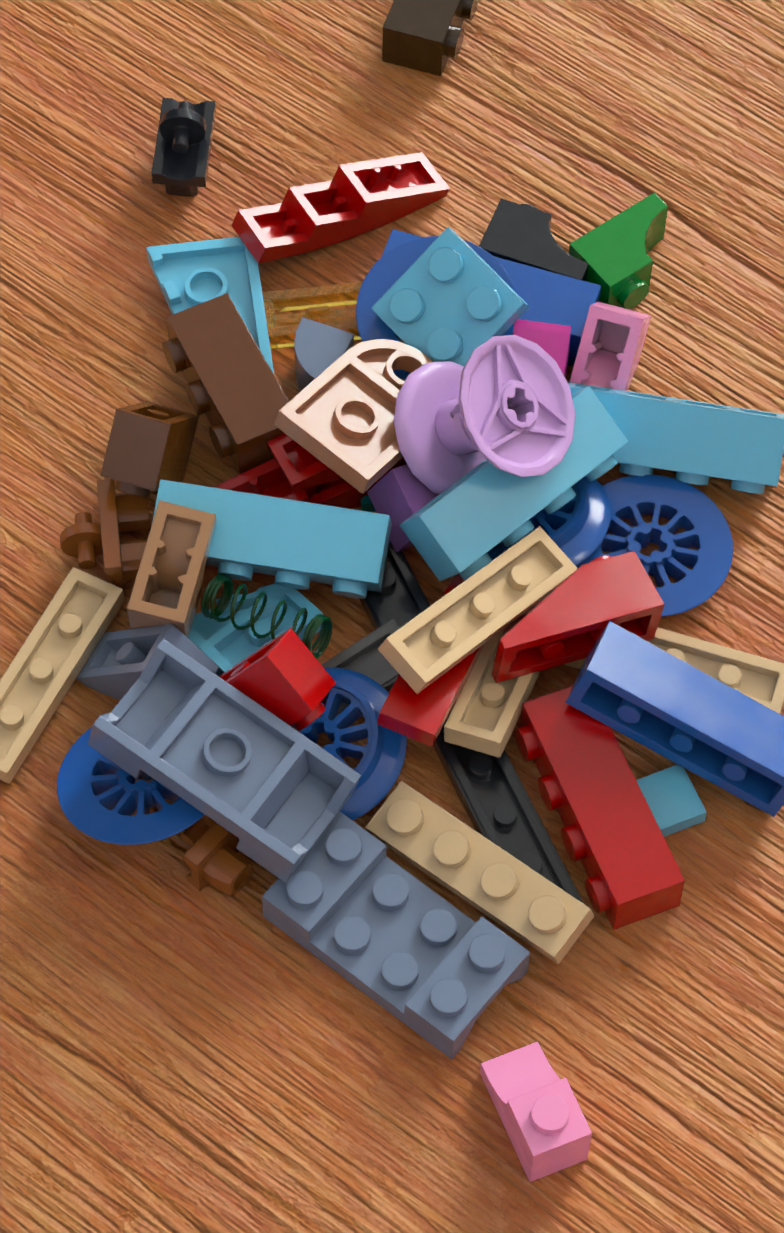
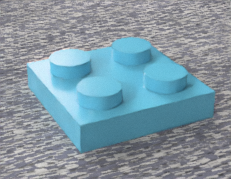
(449, 302)

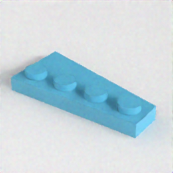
(210, 268)

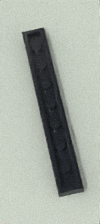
(482, 781)

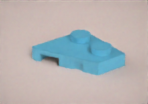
(228, 645)

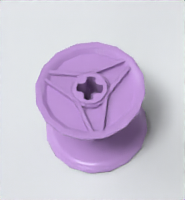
(498, 407)

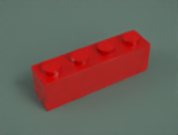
(601, 810)

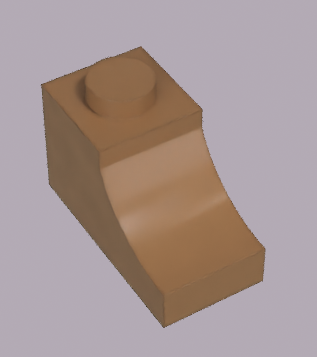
(171, 568)

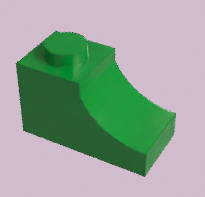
(619, 252)

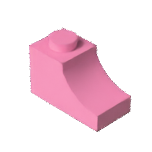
(610, 346)
(537, 1111)

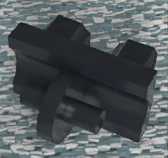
(183, 146)

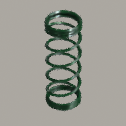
(216, 582)

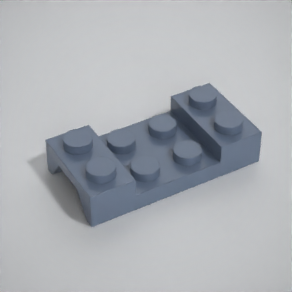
(226, 759)
(394, 936)

